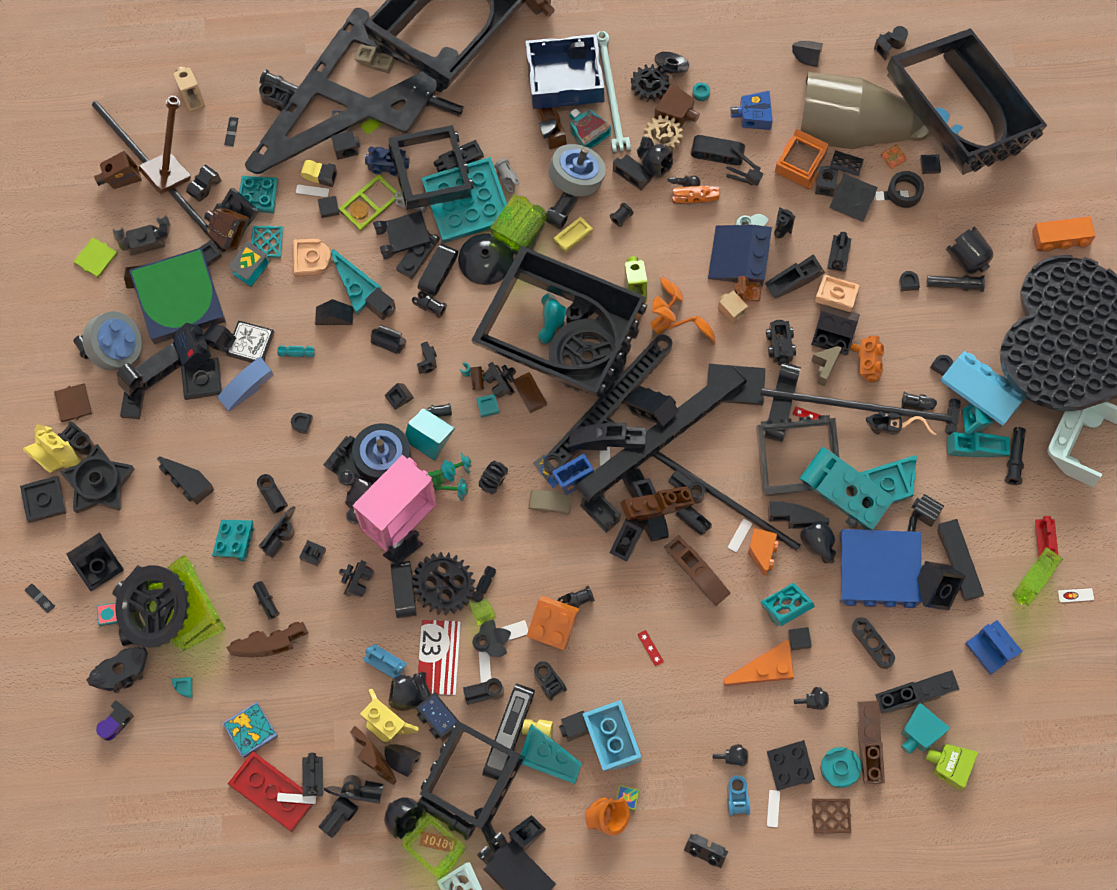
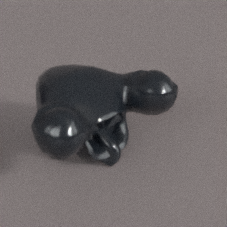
(358, 488)

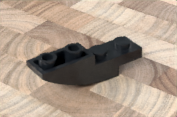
(606, 435)
(639, 486)
(918, 692)

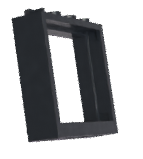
(438, 196)
(803, 422)
(500, 789)

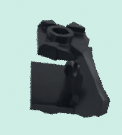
(105, 678)

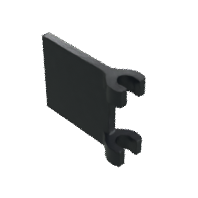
(403, 233)

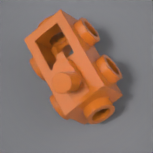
(870, 356)

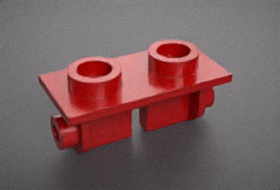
(1046, 534)

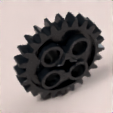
(432, 595)

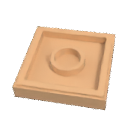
(837, 293)

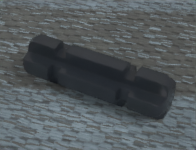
(954, 404)
(483, 584)

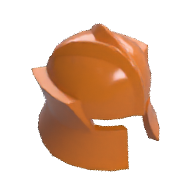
(607, 818)

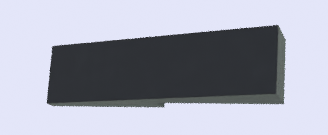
(960, 558)

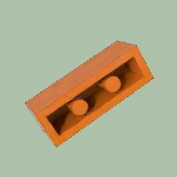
(1063, 233)

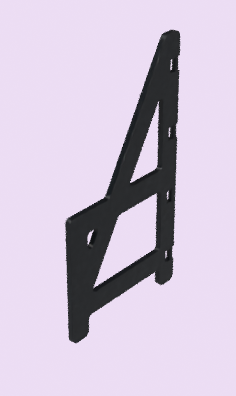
(358, 106)

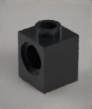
(345, 145)
(823, 187)
(219, 337)

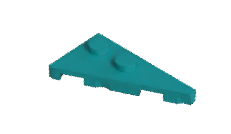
(356, 282)

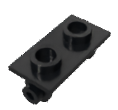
(784, 222)
(839, 252)
(403, 548)
(312, 775)
(697, 847)

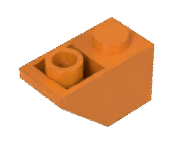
(761, 549)

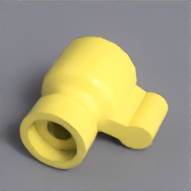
(543, 725)

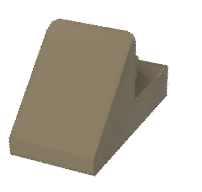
(826, 360)

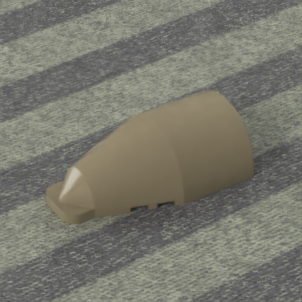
(856, 113)

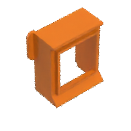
(795, 174)

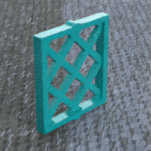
(267, 229)

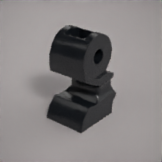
(895, 39)
(200, 186)

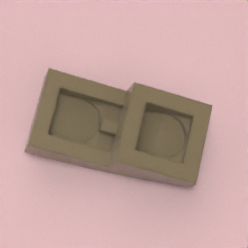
(371, 58)
(550, 501)

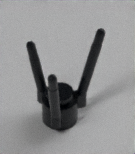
(752, 177)

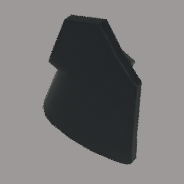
(271, 543)
(370, 792)

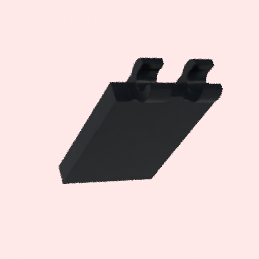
(513, 867)

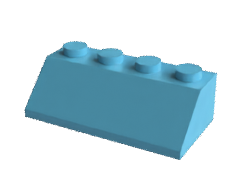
(983, 387)

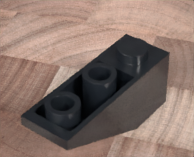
(192, 481)

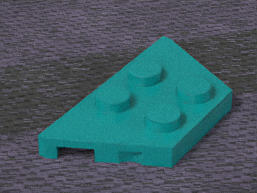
(895, 477)

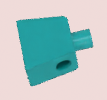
(922, 730)

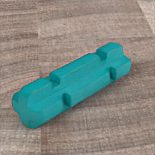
(296, 351)

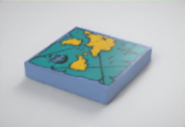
(250, 729)

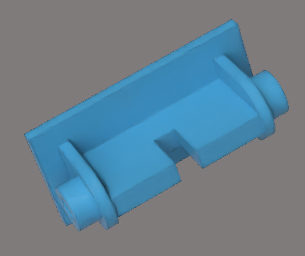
(384, 661)

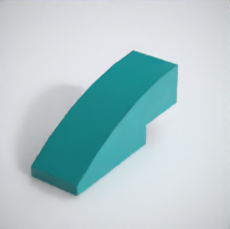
(978, 445)

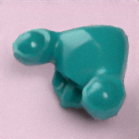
(553, 317)

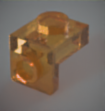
(746, 290)

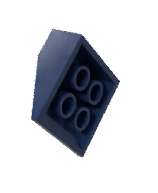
(740, 252)

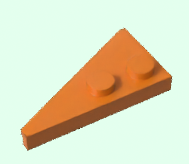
(770, 666)

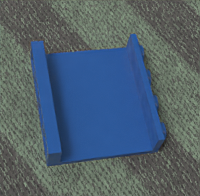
(880, 568)

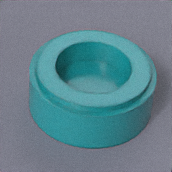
(701, 91)

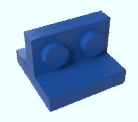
(993, 647)

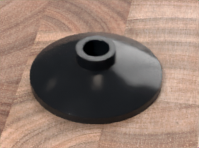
(671, 62)

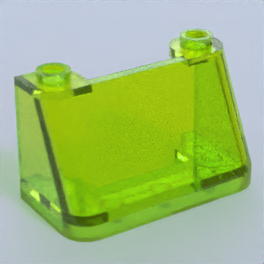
(203, 618)

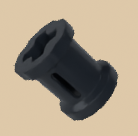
(621, 214)

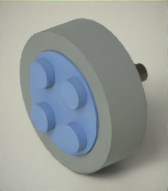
(576, 170)
(112, 340)

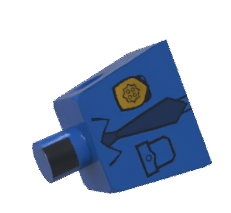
(754, 111)
(572, 473)

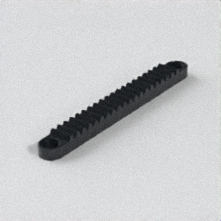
(613, 398)

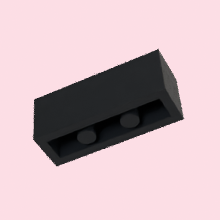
(651, 405)

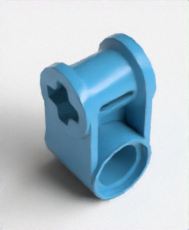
(738, 798)

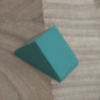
(975, 419)

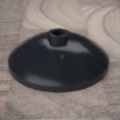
(485, 268)

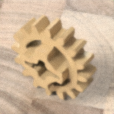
(662, 132)

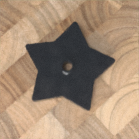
(94, 468)

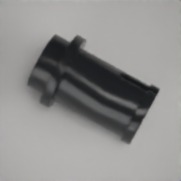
(79, 343)
(441, 410)

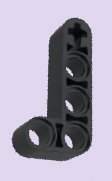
(139, 379)
(781, 407)

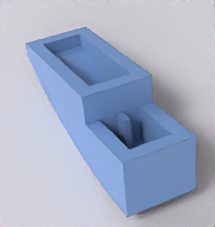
(245, 384)

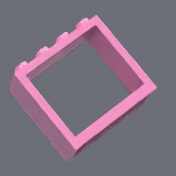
(395, 503)

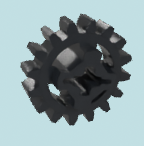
(649, 83)

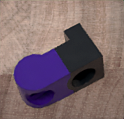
(114, 723)

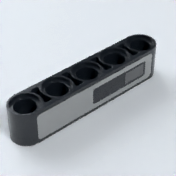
(509, 729)

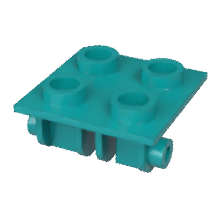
(233, 539)

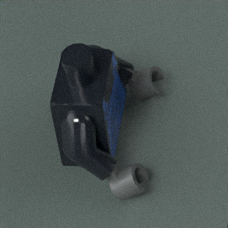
(143, 238)

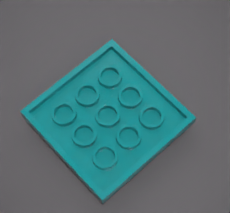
(470, 214)

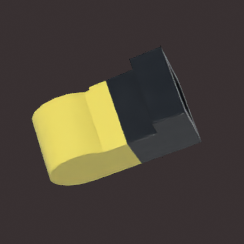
(319, 172)

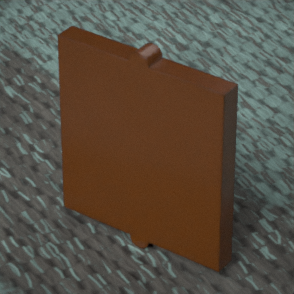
(73, 402)

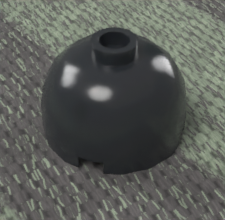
(402, 816)

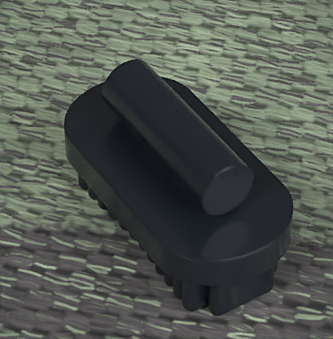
(388, 339)

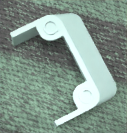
(1067, 434)

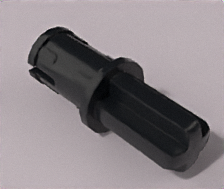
(265, 600)

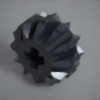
(493, 477)

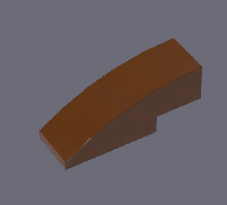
(558, 136)

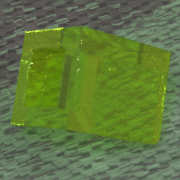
(482, 611)

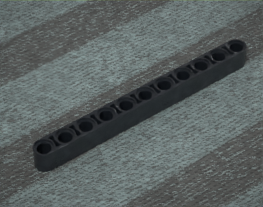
(659, 436)

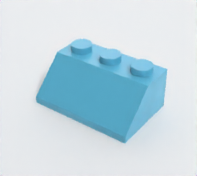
(612, 736)

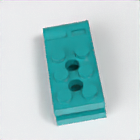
(830, 478)

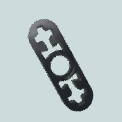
(874, 634)

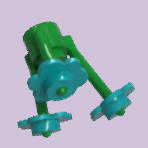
(448, 472)

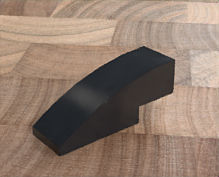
(795, 277)
(796, 515)

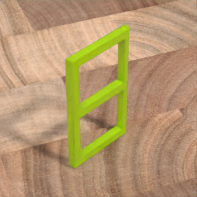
(361, 194)

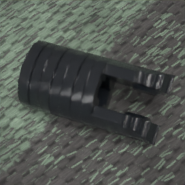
(694, 520)

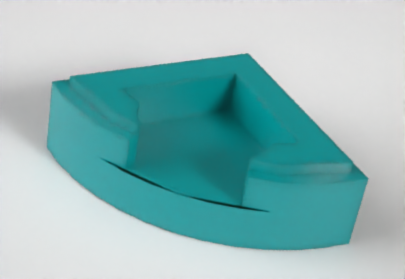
(183, 686)

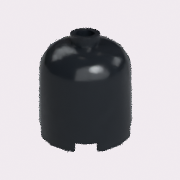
(971, 251)

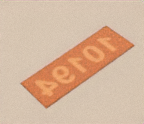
(436, 842)

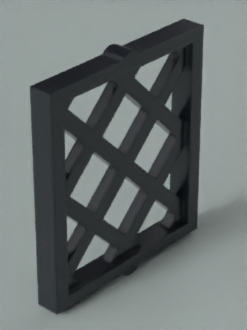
(840, 165)

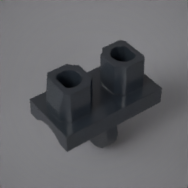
(495, 373)
(353, 586)

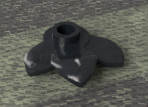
(494, 638)

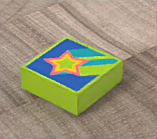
(629, 795)

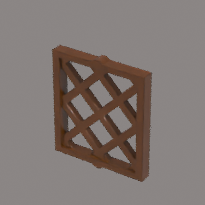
(831, 801)

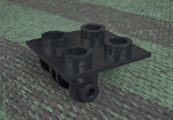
(853, 197)
(342, 457)
(791, 765)

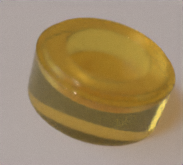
(359, 210)

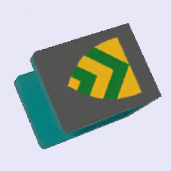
(249, 264)

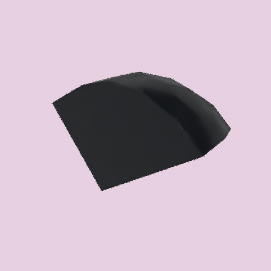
(807, 52)
(401, 758)

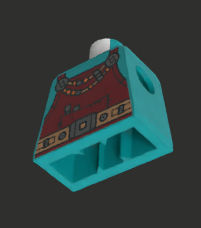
(588, 128)

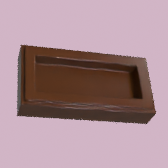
(530, 392)

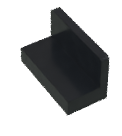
(632, 171)

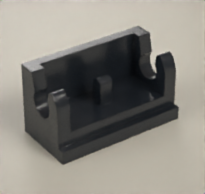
(601, 512)

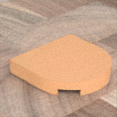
(310, 257)

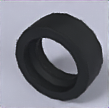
(911, 177)

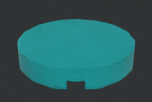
(841, 767)

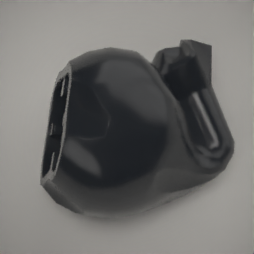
(655, 158)
(819, 540)
(408, 691)

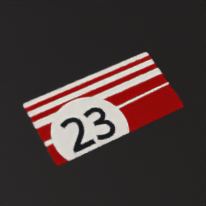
(439, 655)

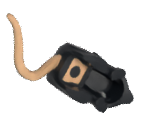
(891, 423)

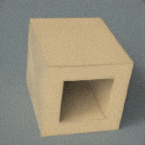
(732, 307)

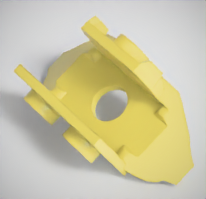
(51, 450)
(383, 721)

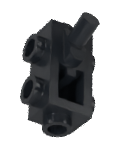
(782, 348)

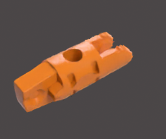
(695, 194)

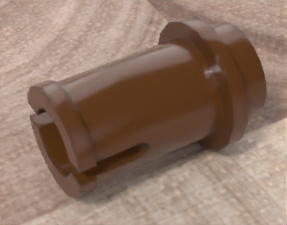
(477, 378)

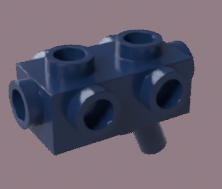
(380, 160)

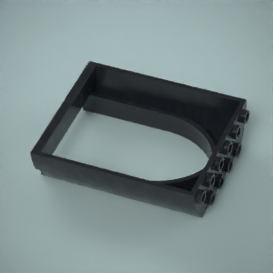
(396, 15)
(1010, 112)
(614, 304)

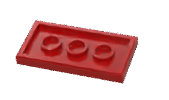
(261, 784)

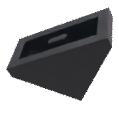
(334, 313)
(526, 832)

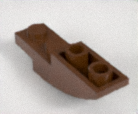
(657, 505)
(697, 569)
(260, 645)
(870, 742)

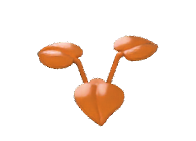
(666, 316)

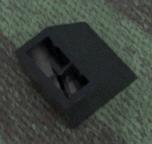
(835, 329)

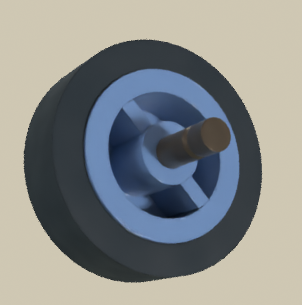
(378, 449)

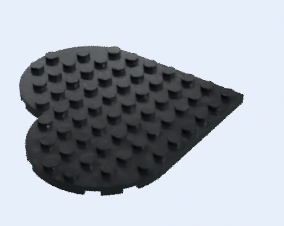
(1068, 340)

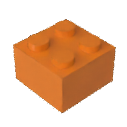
(553, 622)

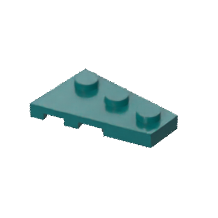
(549, 757)

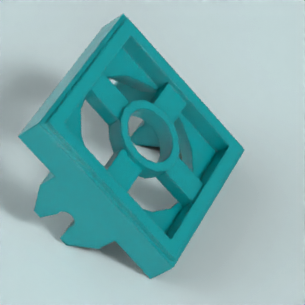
(790, 592)

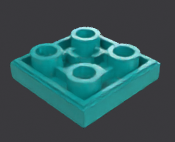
(260, 192)

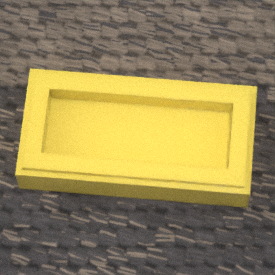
(573, 234)

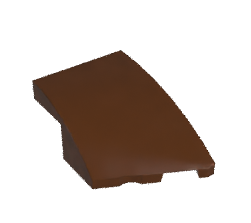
(372, 757)

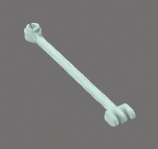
(602, 43)

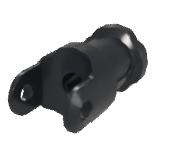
(428, 303)
(920, 401)
(578, 598)

